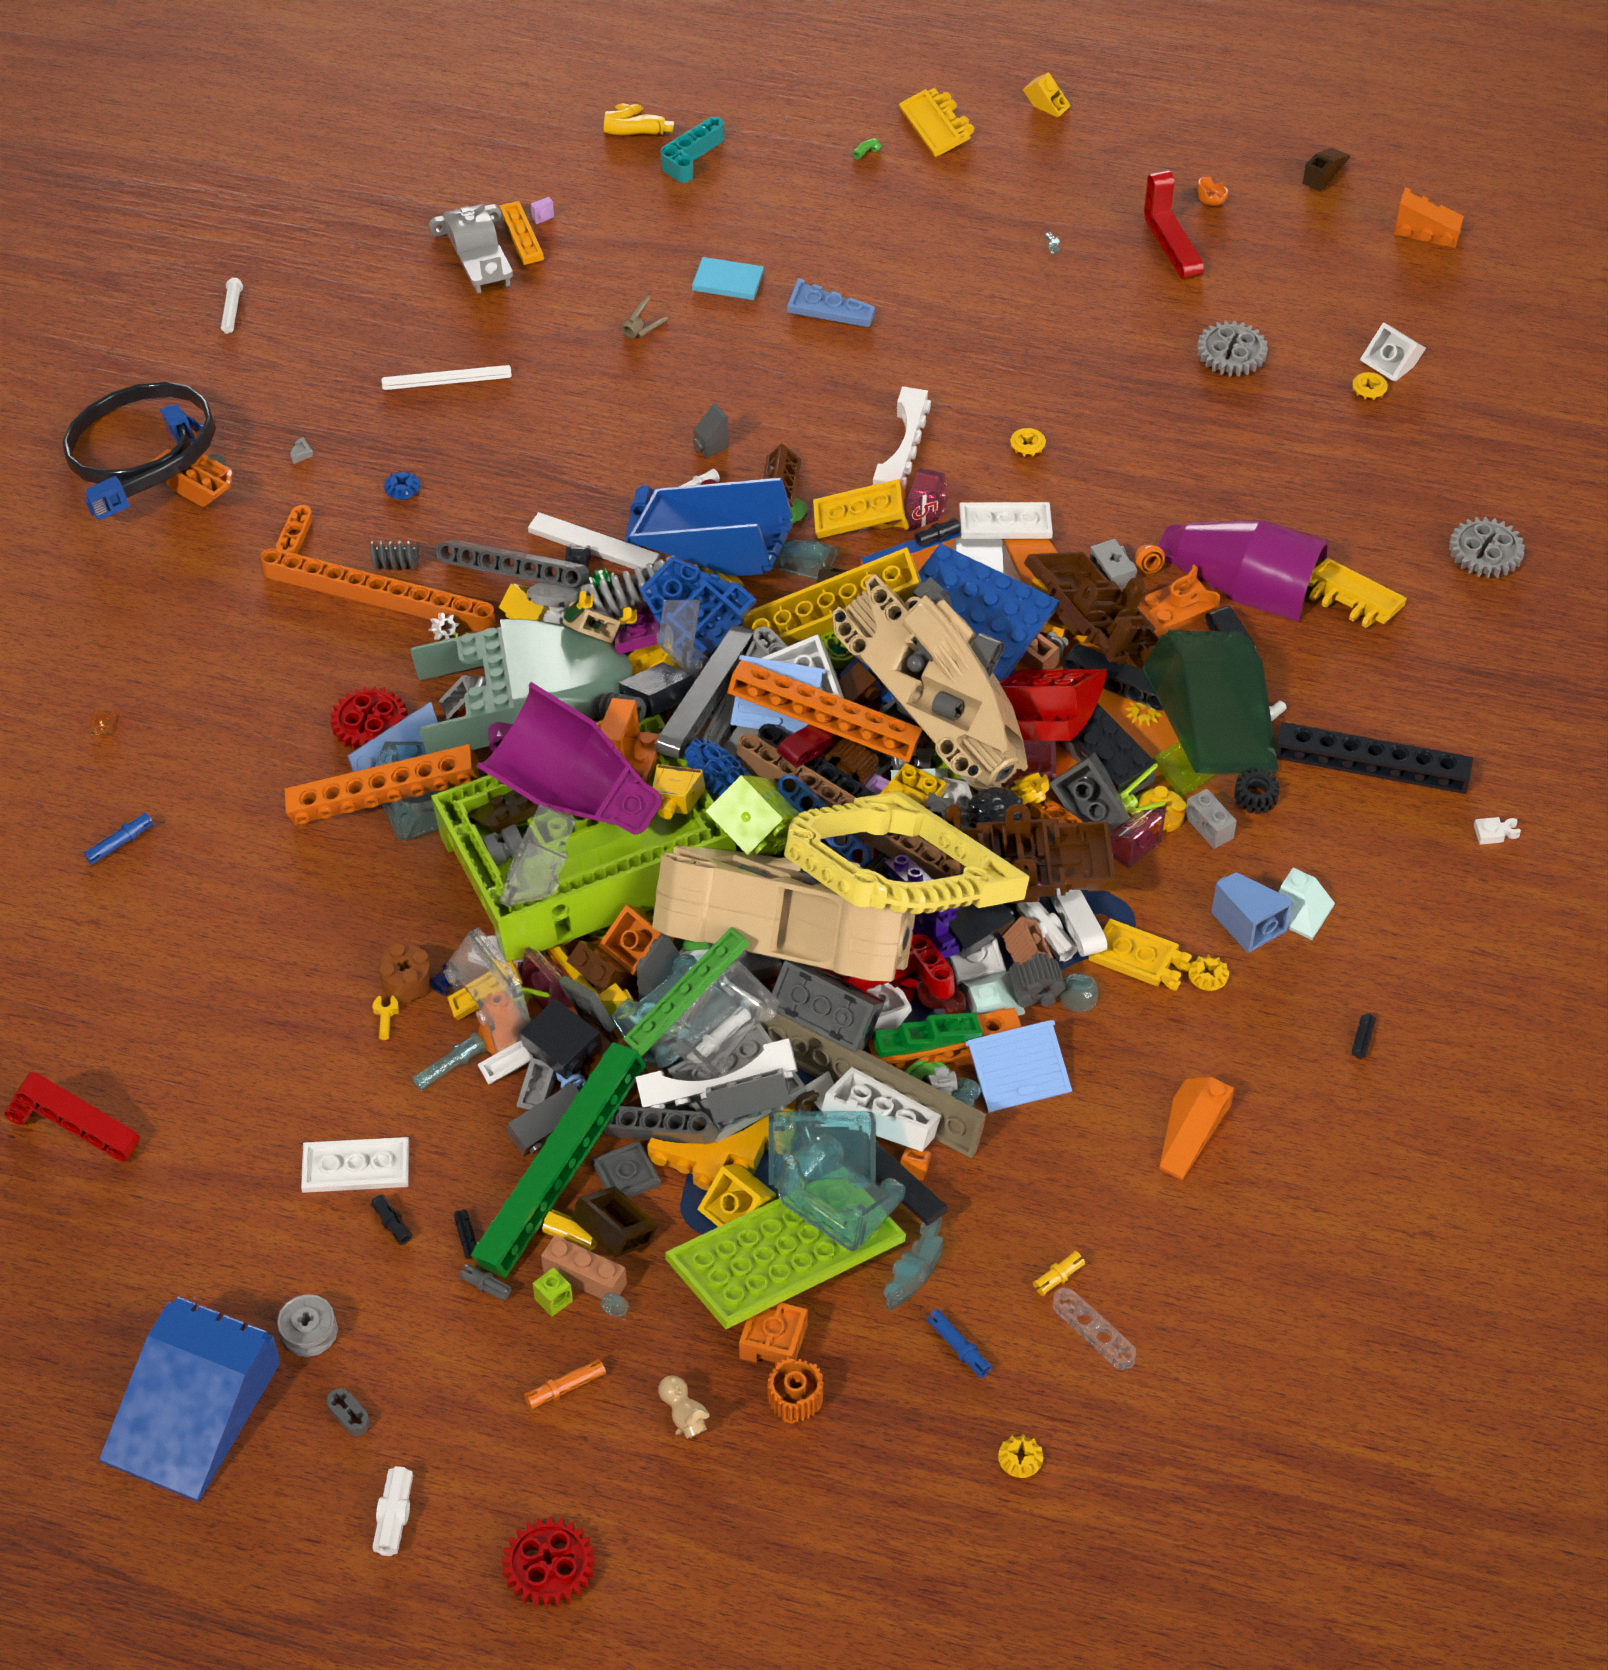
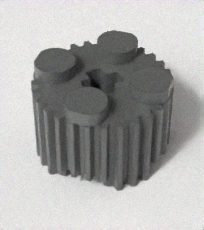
(1037, 981)

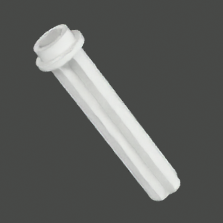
(234, 288)

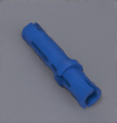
(117, 839)
(966, 1351)

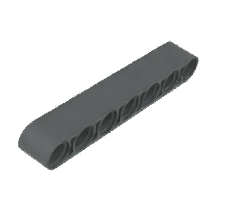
(522, 562)

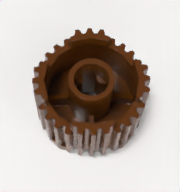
(853, 760)

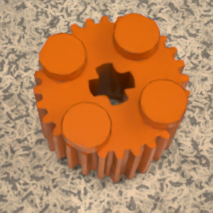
(795, 1390)

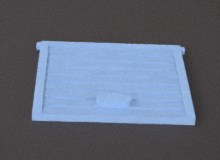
(754, 716)
(1019, 1066)

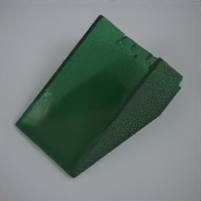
(1215, 700)

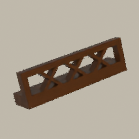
(777, 465)

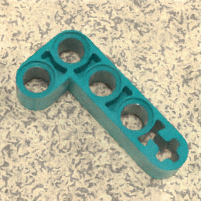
(679, 154)

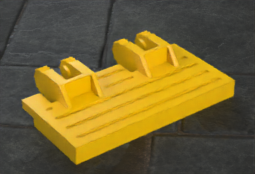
(935, 122)
(1352, 588)

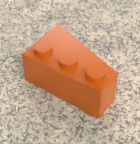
(1426, 221)

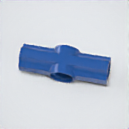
(640, 501)

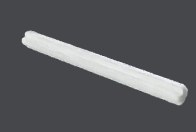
(446, 377)

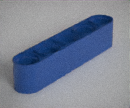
(795, 799)

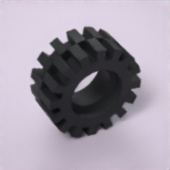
(1256, 780)

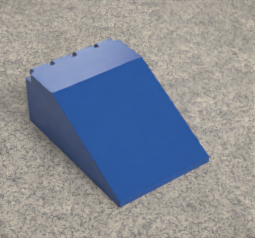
(719, 525)
(189, 1397)

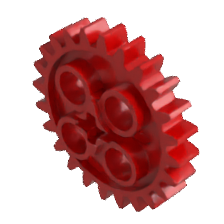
(365, 715)
(554, 1585)

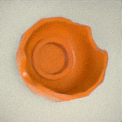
(1211, 193)

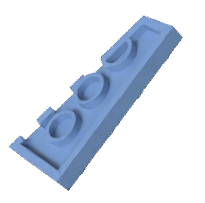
(820, 304)
(404, 731)

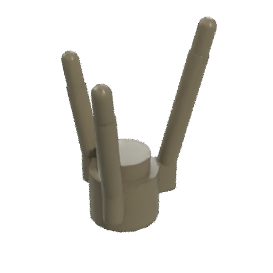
(634, 325)

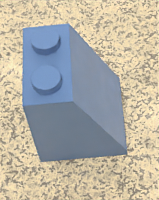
(1250, 910)

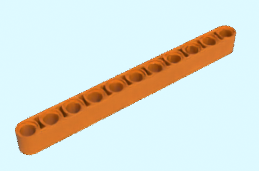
(376, 589)

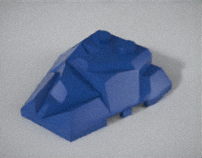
(720, 601)

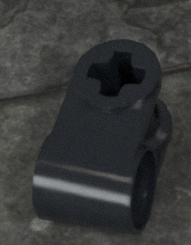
(578, 555)

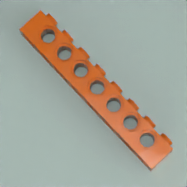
(824, 710)
(381, 784)

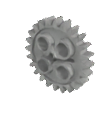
(1246, 354)
(1474, 538)

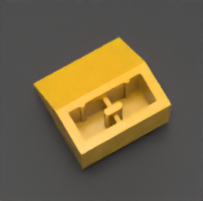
(915, 784)

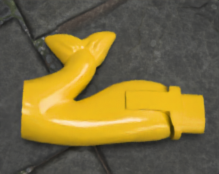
(623, 122)

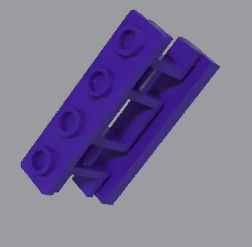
(934, 924)

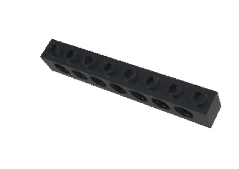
(1374, 757)

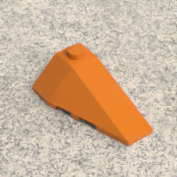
(1192, 1121)

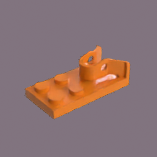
(1178, 603)

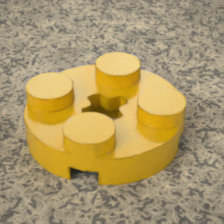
(1031, 787)
(1174, 806)

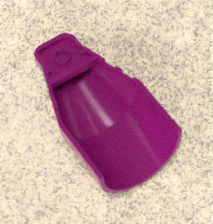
(1248, 560)
(571, 766)

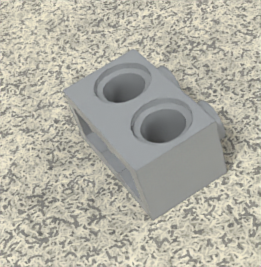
(1210, 818)

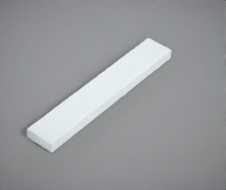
(601, 545)

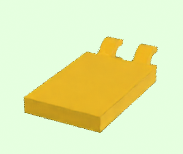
(1142, 955)

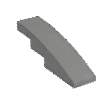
(536, 1085)

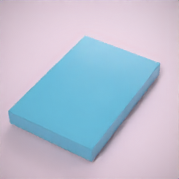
(728, 278)

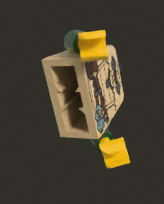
(594, 623)

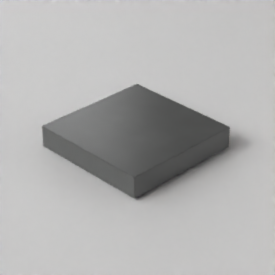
(586, 1003)
(627, 1170)

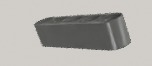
(666, 1127)

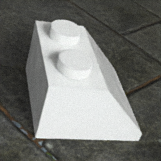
(1392, 352)

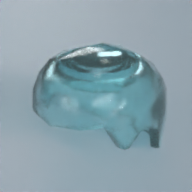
(1080, 992)

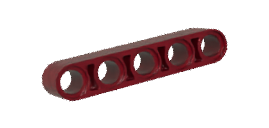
(806, 745)

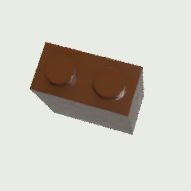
(601, 968)

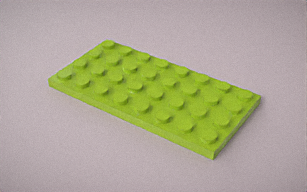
(767, 1260)

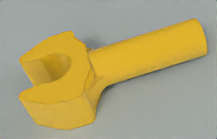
(385, 1014)

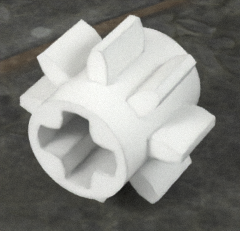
(445, 633)

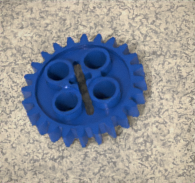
(718, 766)

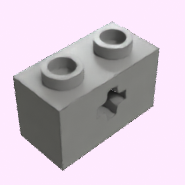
(1113, 562)

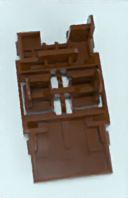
(1095, 605)
(1075, 853)

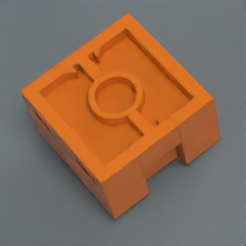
(774, 1334)

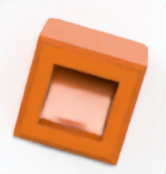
(916, 1162)

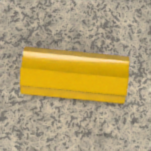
(564, 1227)

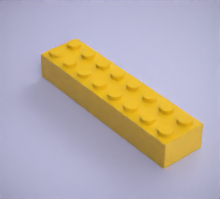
(812, 608)

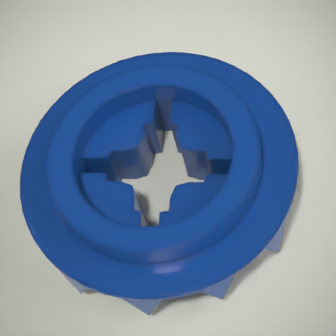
(401, 491)

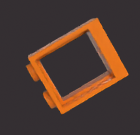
(622, 725)

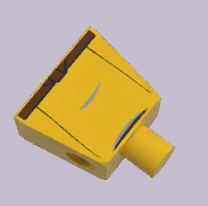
(678, 788)

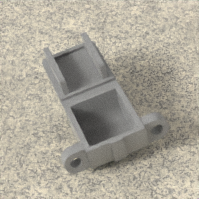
(475, 242)

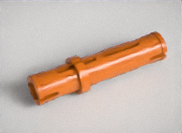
(555, 1388)

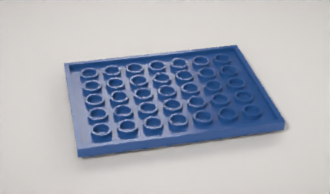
(988, 604)

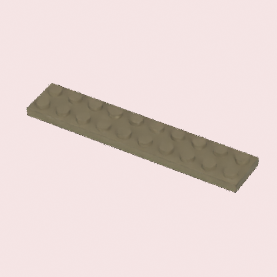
(815, 1054)

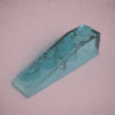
(806, 557)

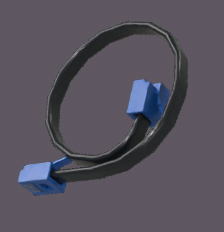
(116, 485)

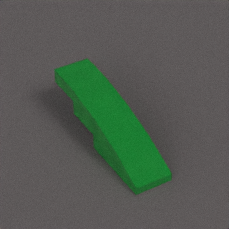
(932, 1034)

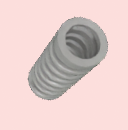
(621, 599)

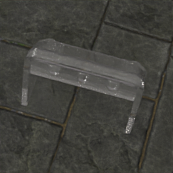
(678, 635)
(538, 858)
(492, 985)

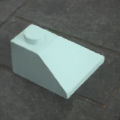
(1310, 903)
(991, 993)

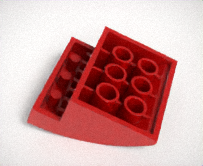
(1053, 701)

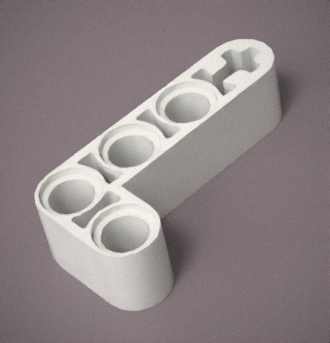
(1080, 922)

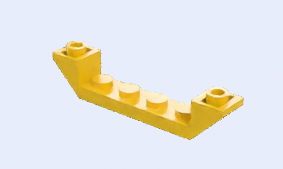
(610, 997)

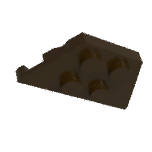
(503, 811)

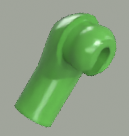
(863, 147)

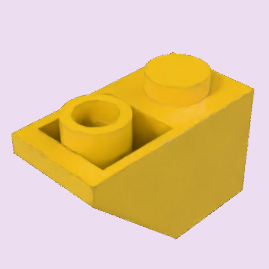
(1046, 95)

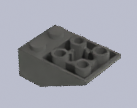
(656, 965)

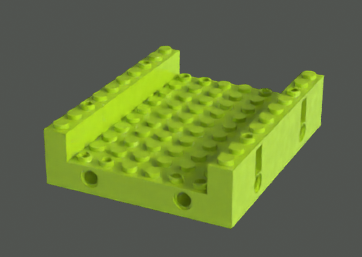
(601, 871)

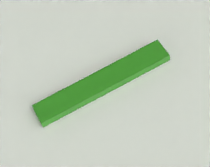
(686, 991)

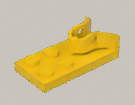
(861, 509)

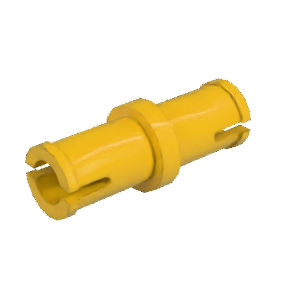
(1058, 1273)

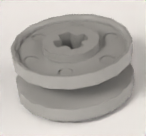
(309, 1339)

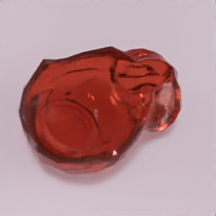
(951, 1005)

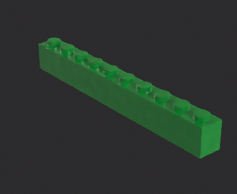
(558, 1160)

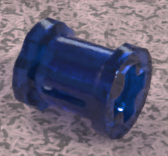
(440, 983)

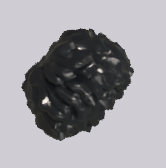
(991, 806)

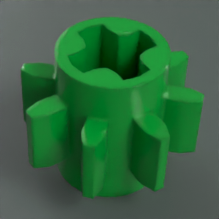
(601, 574)

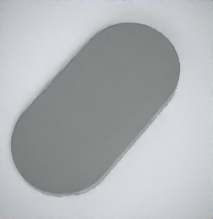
(552, 595)

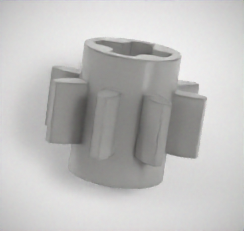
(943, 1080)

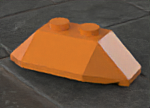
(201, 481)

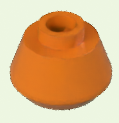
(1149, 559)

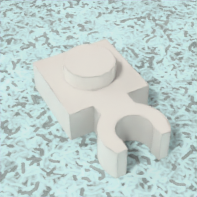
(1493, 831)

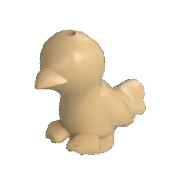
(686, 1412)

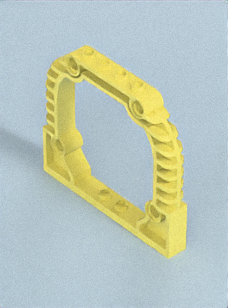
(984, 882)

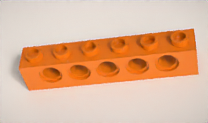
(1000, 1020)

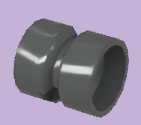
(504, 844)

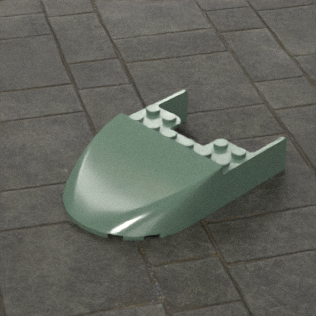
(513, 655)

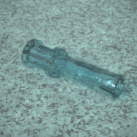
(459, 1055)

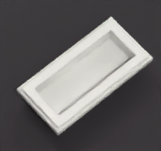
(505, 1062)

